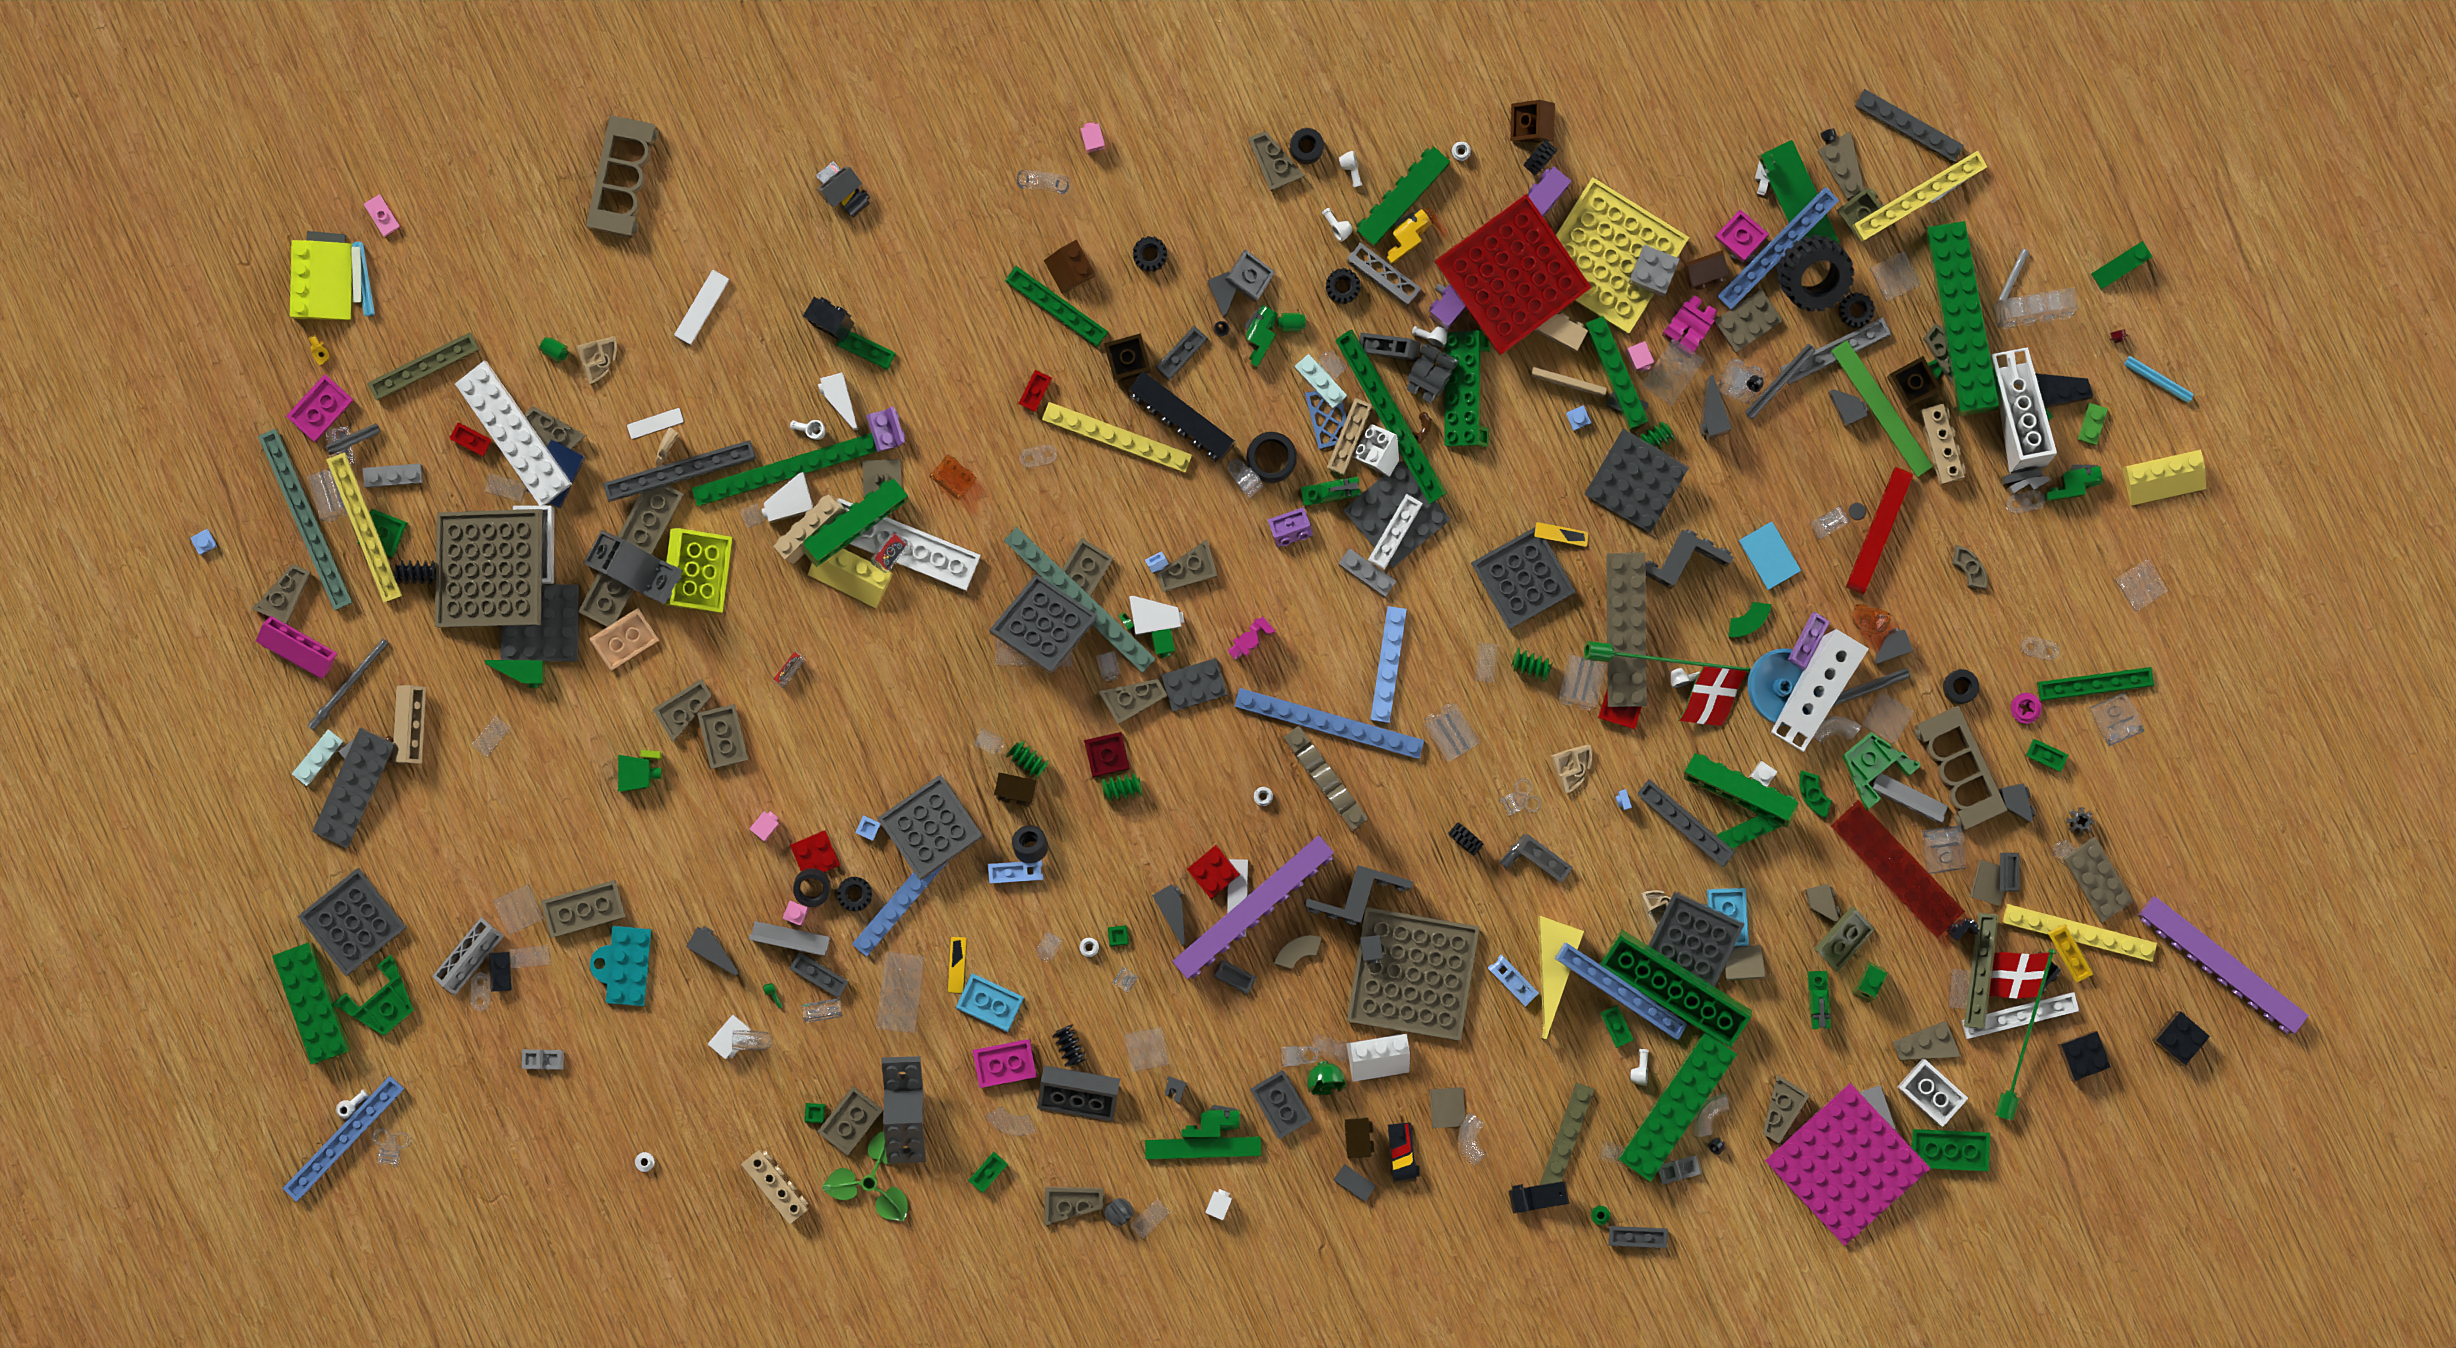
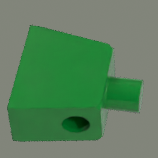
(635, 773)
(1870, 982)

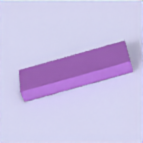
(1808, 641)

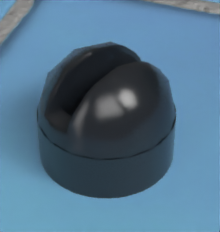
(1828, 135)
(1224, 328)
(1751, 383)
(1716, 1146)

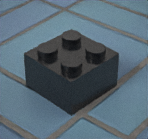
(829, 318)
(2181, 1038)
(2084, 1055)

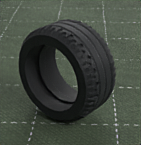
(1272, 437)

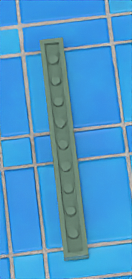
(305, 519)
(1057, 577)

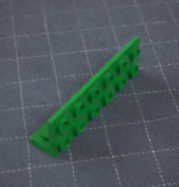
(1793, 185)
(1463, 390)

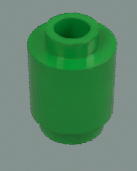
(1291, 322)
(554, 349)

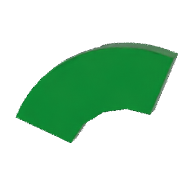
(1750, 621)
(1812, 794)

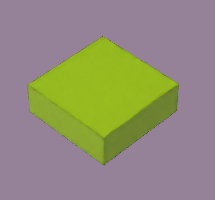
(648, 754)

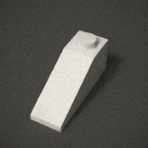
(837, 394)

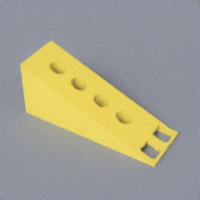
(1553, 973)

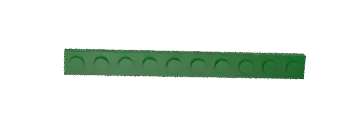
(1390, 416)
(784, 469)

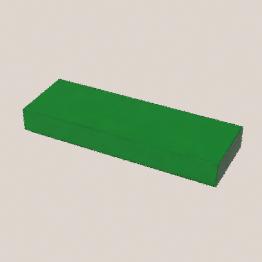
(867, 350)

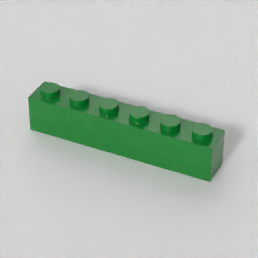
(1405, 194)
(1616, 373)
(854, 522)
(1741, 790)

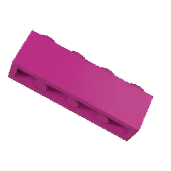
(296, 647)

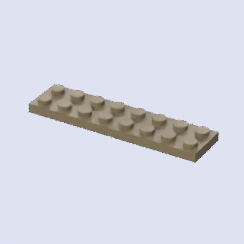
(642, 529)
(1626, 628)

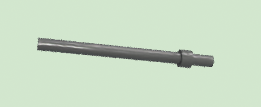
(323, 712)

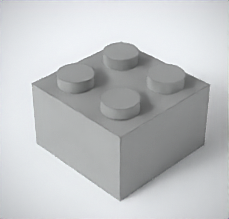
(1653, 270)

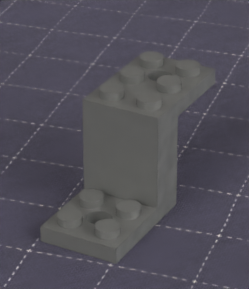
(1680, 554)
(633, 567)
(1358, 895)
(903, 1109)

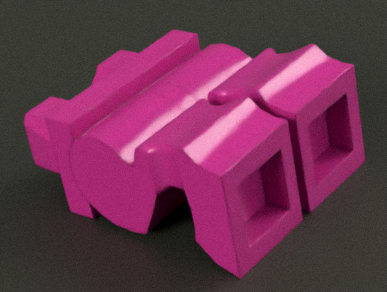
(1694, 320)
(1250, 640)

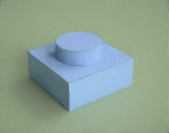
(1578, 418)
(203, 542)
(1157, 562)
(1623, 800)
(868, 828)

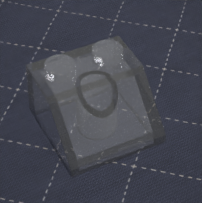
(2117, 719)
(1944, 849)

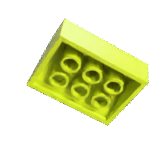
(321, 280)
(705, 569)

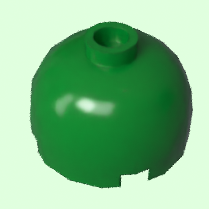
(1325, 1078)

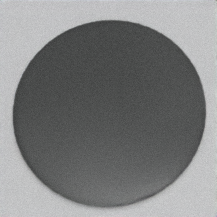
(1857, 511)

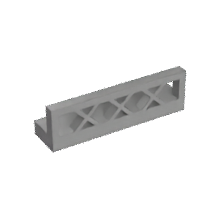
(1381, 280)
(1909, 798)
(790, 938)
(469, 958)

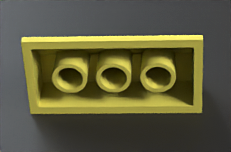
(2165, 477)
(853, 577)

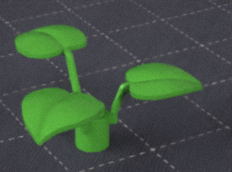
(842, 1184)

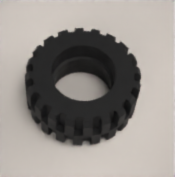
(1803, 255)

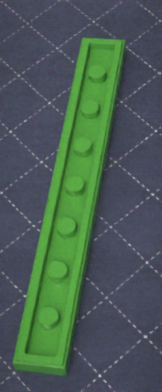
(1881, 408)

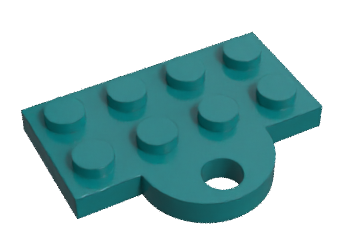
(624, 965)

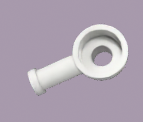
(1349, 162)
(1340, 229)
(1437, 337)
(810, 428)
(1680, 678)
(1640, 1074)
(351, 1105)

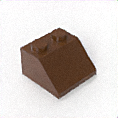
(1532, 121)
(1069, 267)
(1706, 270)

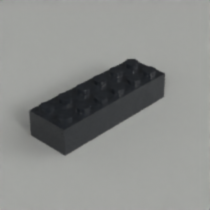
(1182, 417)

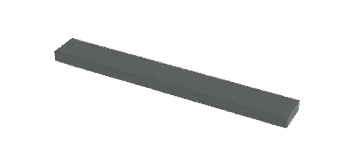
(679, 471)

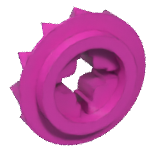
(2034, 705)

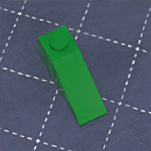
(2122, 265)
(525, 671)

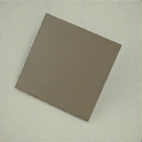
(878, 471)
(1987, 883)
(1745, 963)
(1447, 1107)

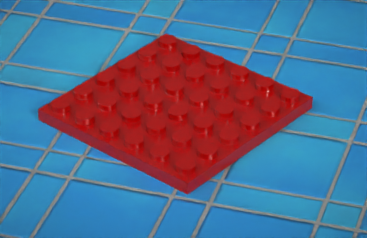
(1512, 274)

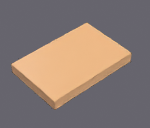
(624, 639)

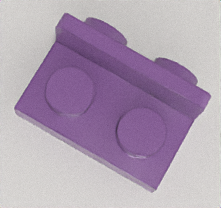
(886, 429)
(1290, 527)

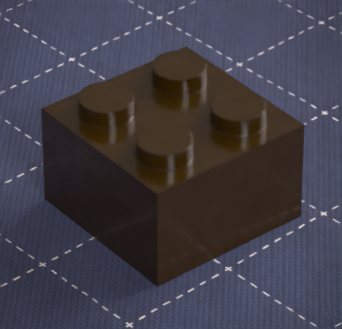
(1127, 357)
(1914, 383)
(1016, 789)
(1358, 1137)

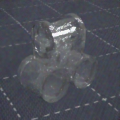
(1245, 478)
(1829, 522)
(1519, 799)
(1295, 1055)
(390, 1147)

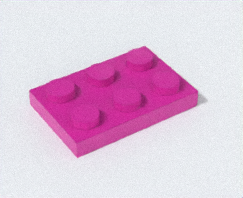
(319, 408)
(1004, 1063)

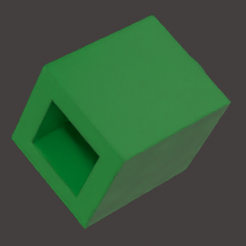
(1163, 643)

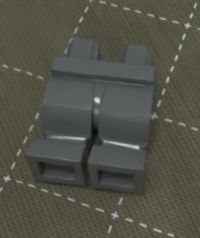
(1428, 378)

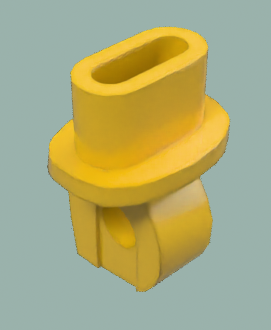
(316, 348)

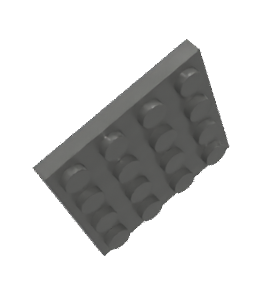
(1636, 480)
(1379, 503)
(1522, 578)
(1043, 624)
(556, 636)
(930, 827)
(352, 922)
(1696, 937)

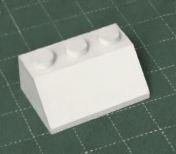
(1379, 1057)

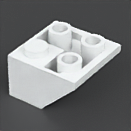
(1378, 450)

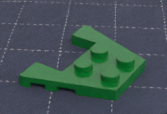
(1871, 758)
(384, 1008)

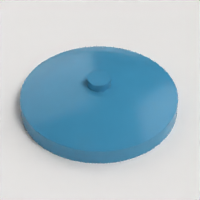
(1772, 683)

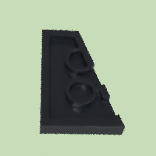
(2063, 389)

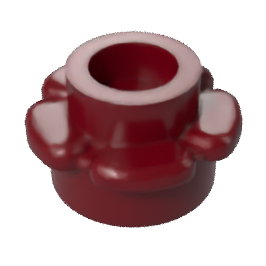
(2118, 336)

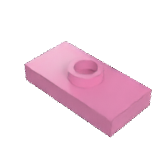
(381, 215)

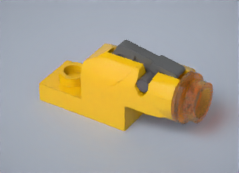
(1408, 230)

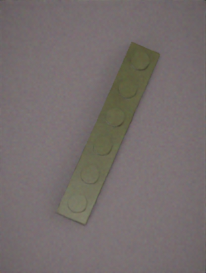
(423, 366)
(1981, 971)
(1567, 1134)

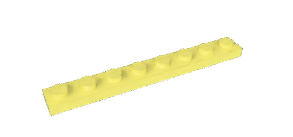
(1919, 196)
(1117, 437)
(364, 527)
(2081, 932)

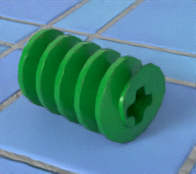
(1658, 435)
(1531, 665)
(1027, 759)
(1122, 787)

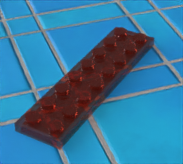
(1897, 869)

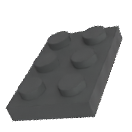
(1194, 684)
(1281, 1104)

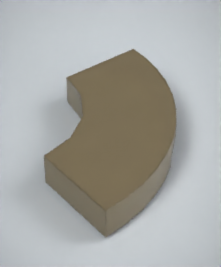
(1971, 566)
(1296, 949)

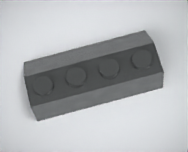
(1078, 1093)

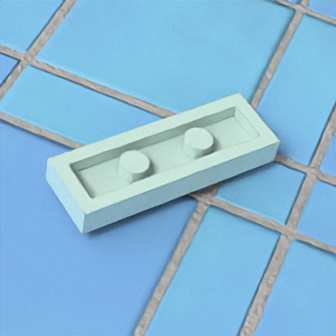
(1320, 381)
(318, 757)

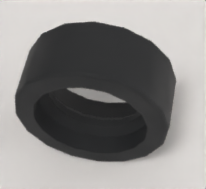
(811, 901)

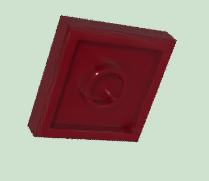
(1106, 754)

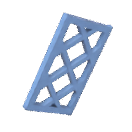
(1317, 429)

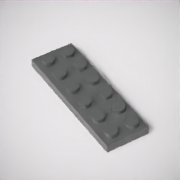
(353, 787)

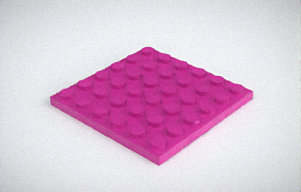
(1847, 1164)

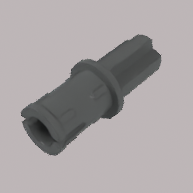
(1511, 855)

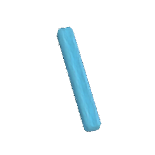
(366, 296)
(2158, 379)

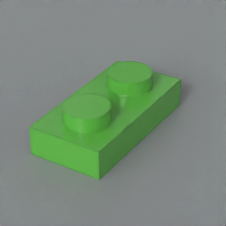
(2092, 424)

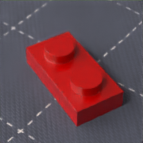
(1035, 390)
(470, 439)

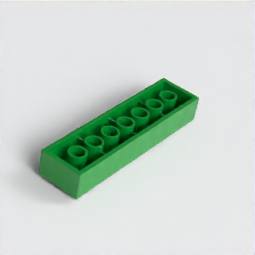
(1676, 988)
(1676, 1107)

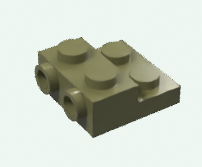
(1859, 207)

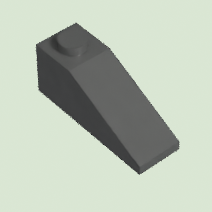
(1390, 346)
(1171, 907)
(710, 948)

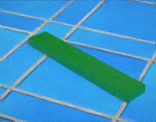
(1056, 306)
(2095, 684)
(1202, 1147)

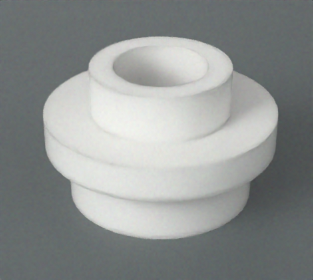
(1463, 145)
(1267, 791)
(1083, 947)
(649, 1157)

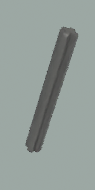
(1780, 381)
(1872, 686)

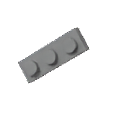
(392, 475)
(1367, 572)

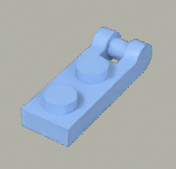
(1014, 872)
(1514, 981)

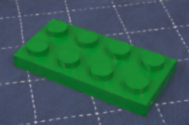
(1952, 1149)

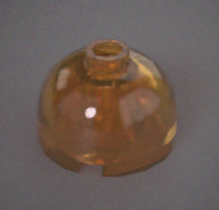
(1870, 620)

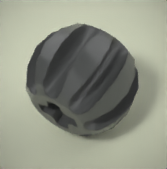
(2085, 825)
(1119, 1212)

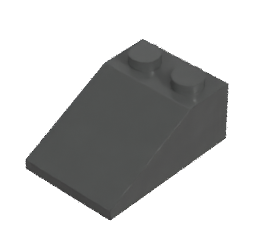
(1713, 416)

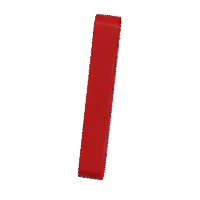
(1879, 530)

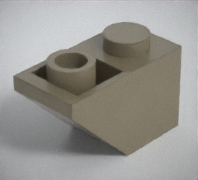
(1821, 901)

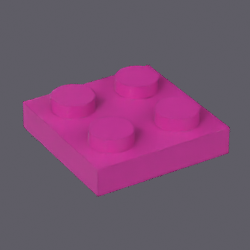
(1741, 235)

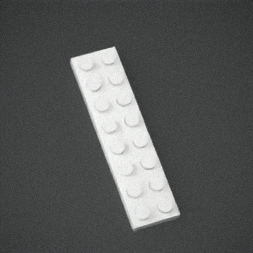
(513, 433)
(925, 552)

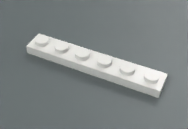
(2022, 1014)

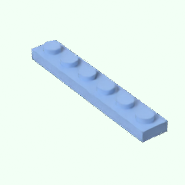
(1388, 664)

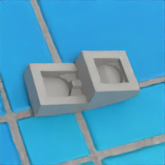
(2032, 484)
(542, 1059)
(1679, 1169)

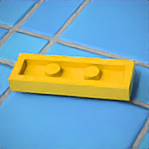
(2070, 953)

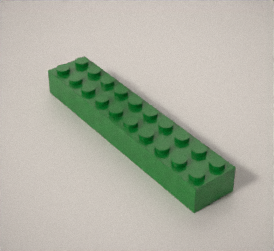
(1962, 318)

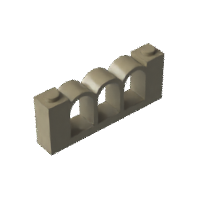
(628, 130)
(1325, 778)
(1982, 810)

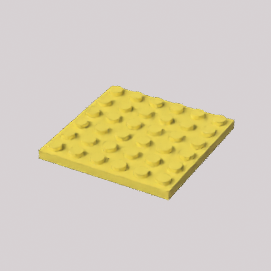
(1605, 241)

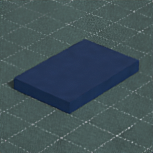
(570, 463)

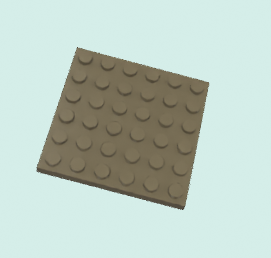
(488, 568)
(1419, 980)

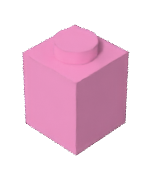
(1092, 137)
(1640, 357)
(765, 825)
(795, 913)

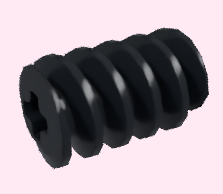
(415, 572)
(1069, 1046)

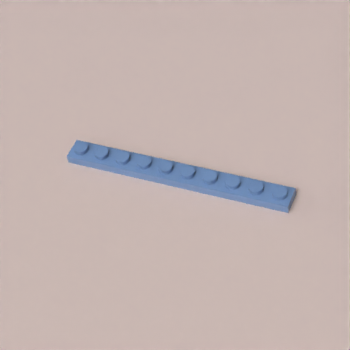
(1329, 723)

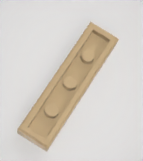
(1568, 382)
(1349, 436)

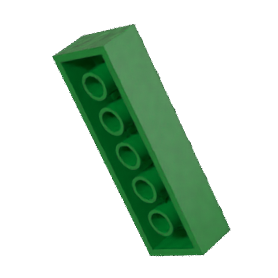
(311, 1003)

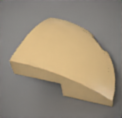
(596, 357)
(666, 443)
(1571, 766)
(1654, 905)

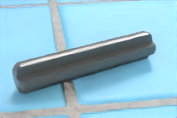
(352, 439)

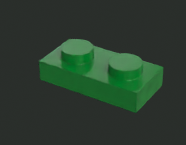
(2046, 755)
(1616, 1026)
(988, 1172)

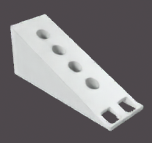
(2025, 429)
(1827, 675)

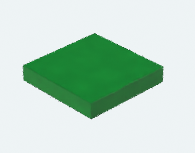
(389, 531)

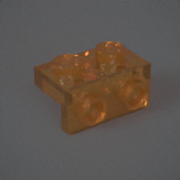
(953, 477)

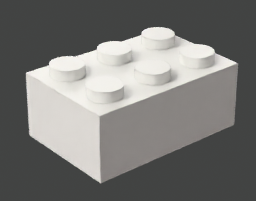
(1932, 1092)

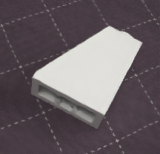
(789, 501)
(1154, 616)

